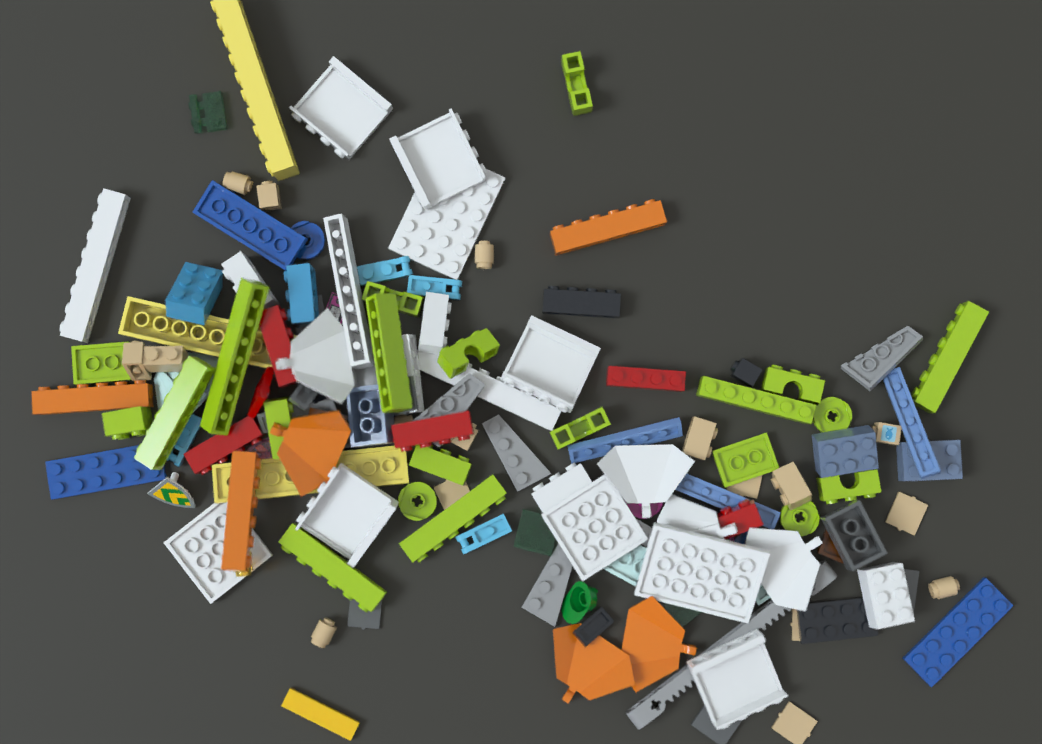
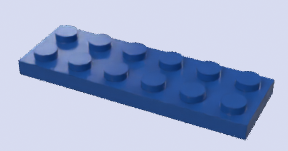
(249, 225)
(98, 472)
(957, 632)

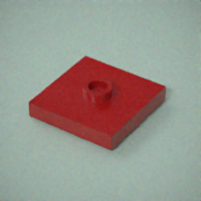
(261, 392)

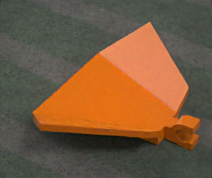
(311, 447)
(653, 642)
(590, 669)

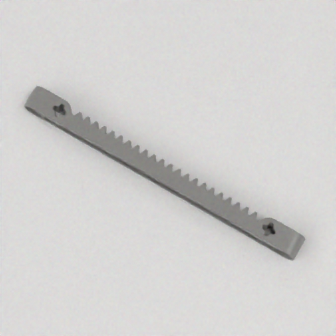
(644, 712)

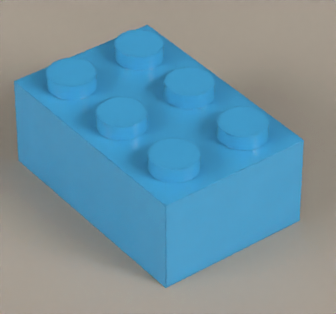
(194, 293)
(301, 294)

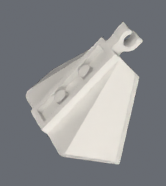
(321, 358)
(645, 472)
(693, 517)
(790, 566)

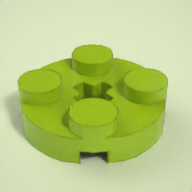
(837, 406)
(423, 510)
(804, 527)

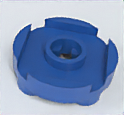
(317, 242)

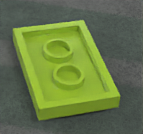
(98, 363)
(745, 460)

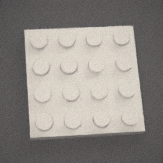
(594, 527)
(200, 550)

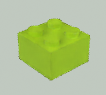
(129, 421)

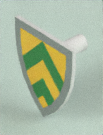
(172, 493)

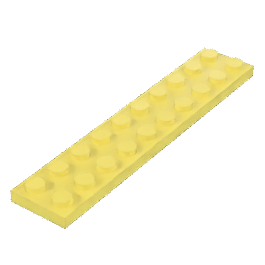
(377, 465)

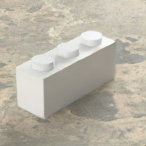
(434, 323)
(560, 487)

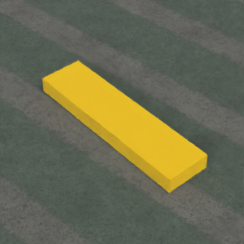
(320, 714)

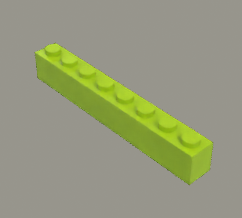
(234, 356)

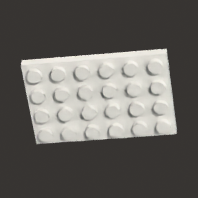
(447, 231)
(701, 572)

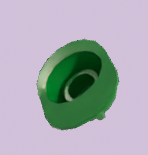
(578, 602)

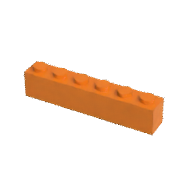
(608, 227)
(92, 398)
(240, 511)

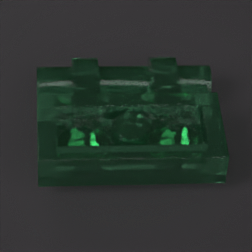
(214, 112)

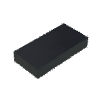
(593, 627)

